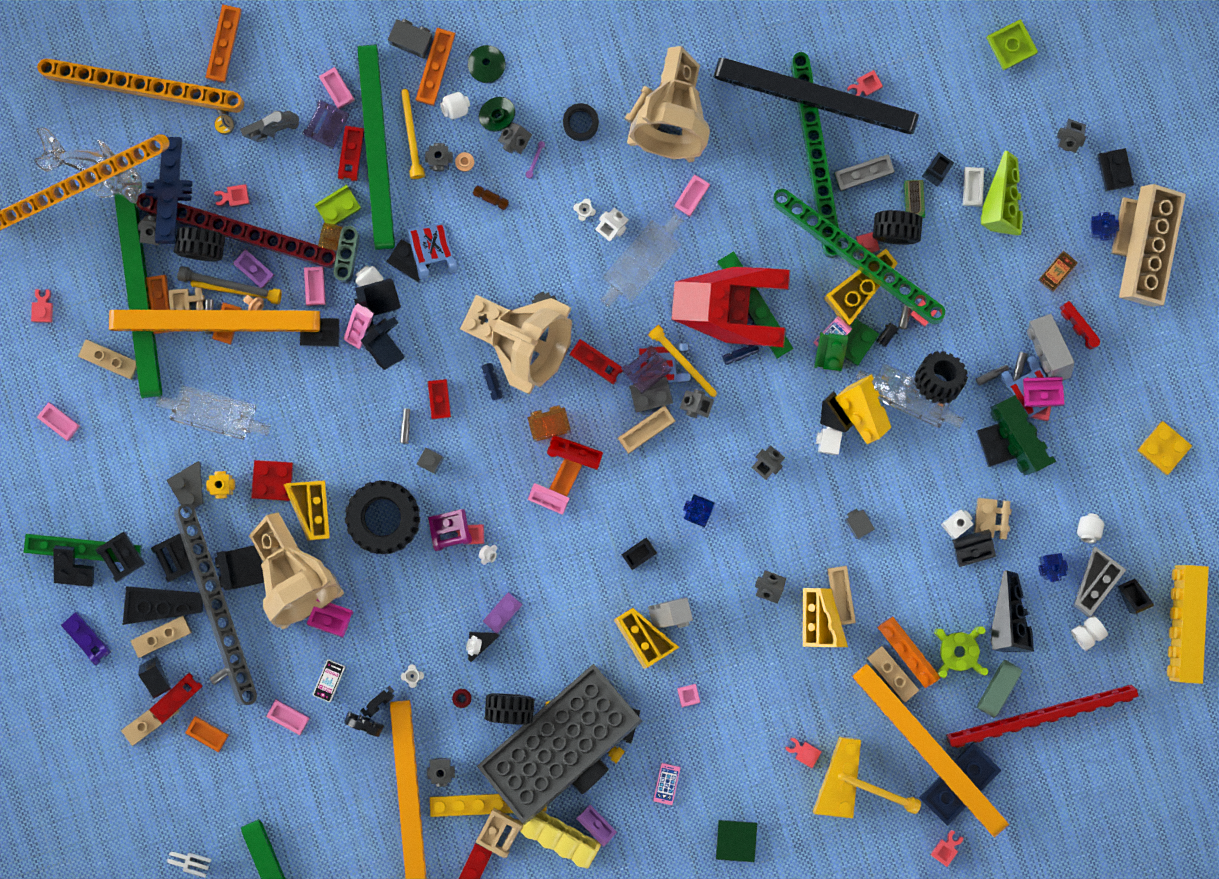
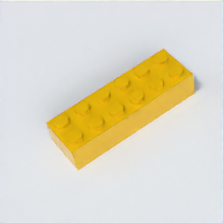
(1188, 624)

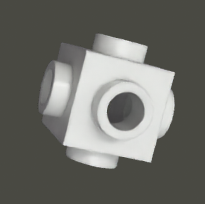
(612, 224)

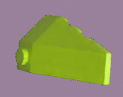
(1001, 205)

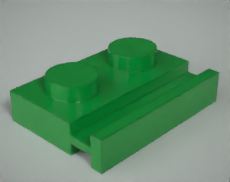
(859, 342)
(831, 351)

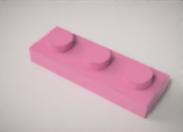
(357, 326)

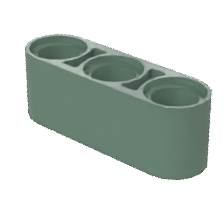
(343, 245)
(999, 688)

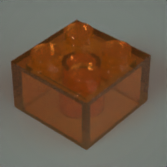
(549, 423)

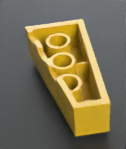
(855, 292)
(836, 796)

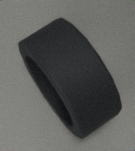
(584, 108)
(590, 777)

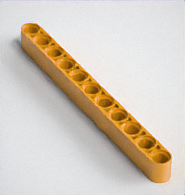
(132, 82)
(85, 180)
(215, 320)
(930, 750)
(408, 790)

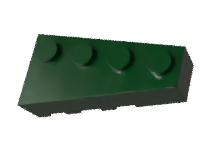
(1021, 435)

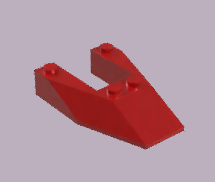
(720, 304)

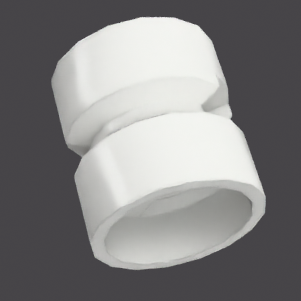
(1089, 633)

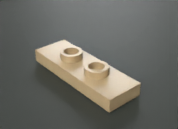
(1126, 221)
(108, 359)
(646, 429)
(842, 595)
(161, 636)
(893, 674)
(142, 727)

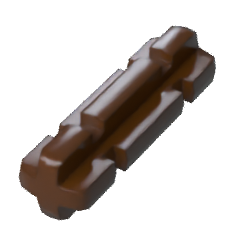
(491, 197)

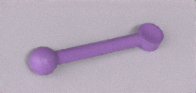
(529, 174)

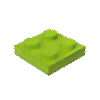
(1012, 44)

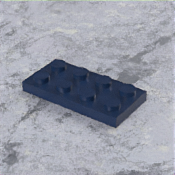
(977, 768)

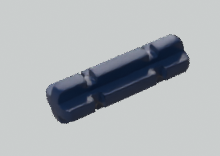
(740, 354)
(492, 381)

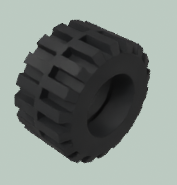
(897, 227)
(199, 244)
(947, 367)
(509, 708)

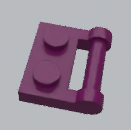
(449, 523)

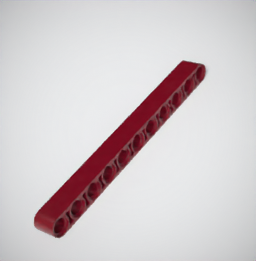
(246, 233)

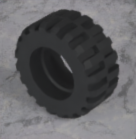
(356, 517)

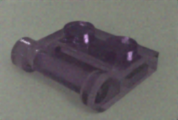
(331, 126)
(650, 373)

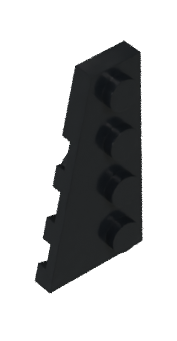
(155, 604)

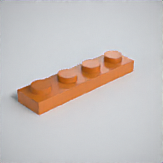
(223, 43)
(435, 67)
(909, 652)

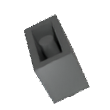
(410, 38)

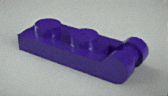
(85, 638)

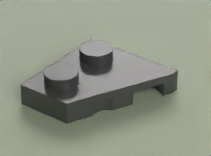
(188, 486)

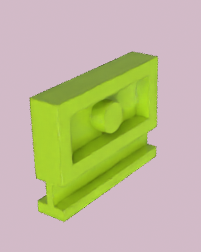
(338, 206)

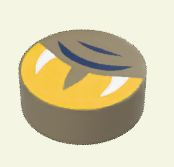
(224, 124)

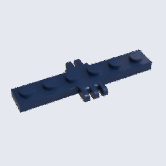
(169, 191)

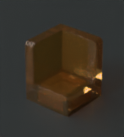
(329, 236)

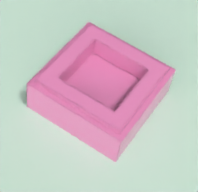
(688, 695)

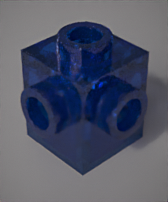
(1101, 232)
(698, 510)
(1059, 564)

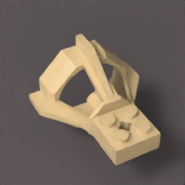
(675, 104)
(517, 335)
(290, 576)

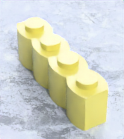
(562, 839)

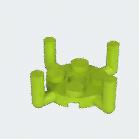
(971, 651)

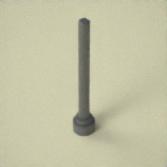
(186, 274)

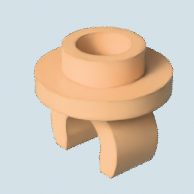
(464, 161)
(254, 304)

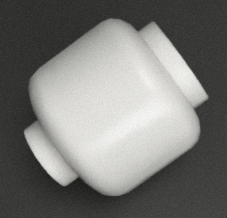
(455, 105)
(367, 276)
(1090, 528)

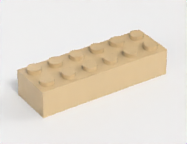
(1152, 245)

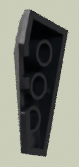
(1009, 624)

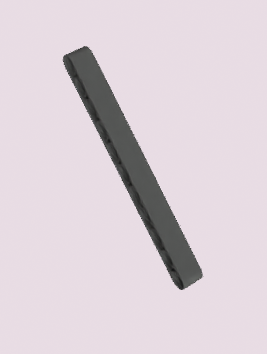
(208, 597)

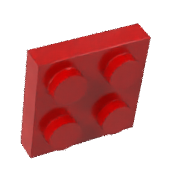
(270, 480)

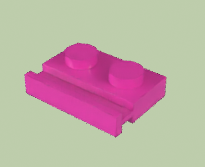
(1043, 392)
(330, 619)

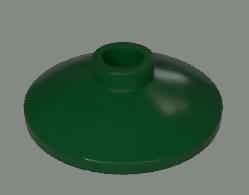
(490, 72)
(494, 108)

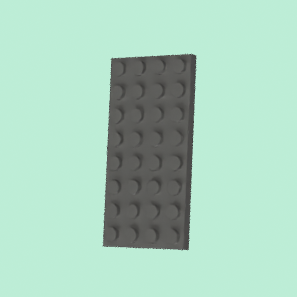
(559, 744)

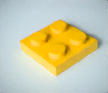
(1164, 448)

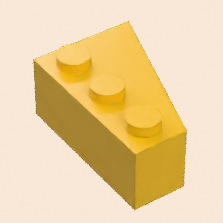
(864, 409)
(310, 507)
(821, 619)
(643, 638)

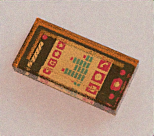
(1057, 271)

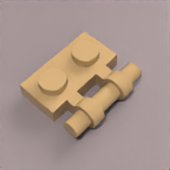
(180, 299)
(986, 517)

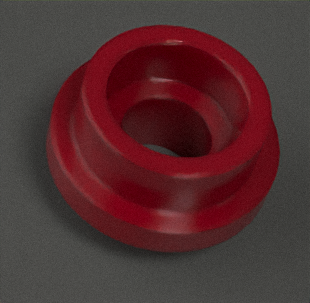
(457, 703)

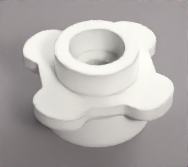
(586, 203)
(488, 554)
(473, 645)
(407, 676)

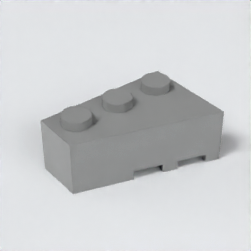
(1051, 347)
(1097, 581)
(671, 613)

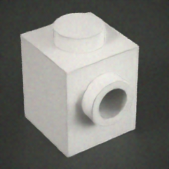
(829, 441)
(957, 523)

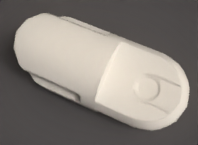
(188, 862)

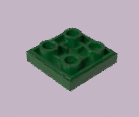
(736, 840)

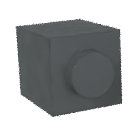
(430, 460)
(859, 523)

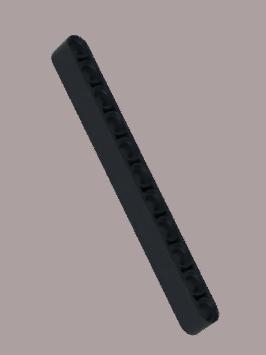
(816, 96)

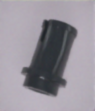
(887, 334)

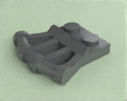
(270, 125)

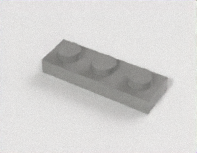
(864, 172)

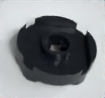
(372, 706)
(363, 723)

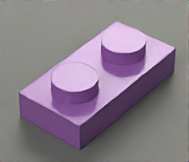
(253, 269)
(502, 612)
(596, 825)

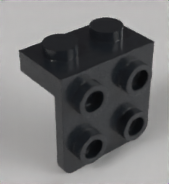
(378, 297)
(381, 345)
(239, 568)

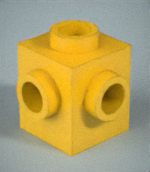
(227, 488)

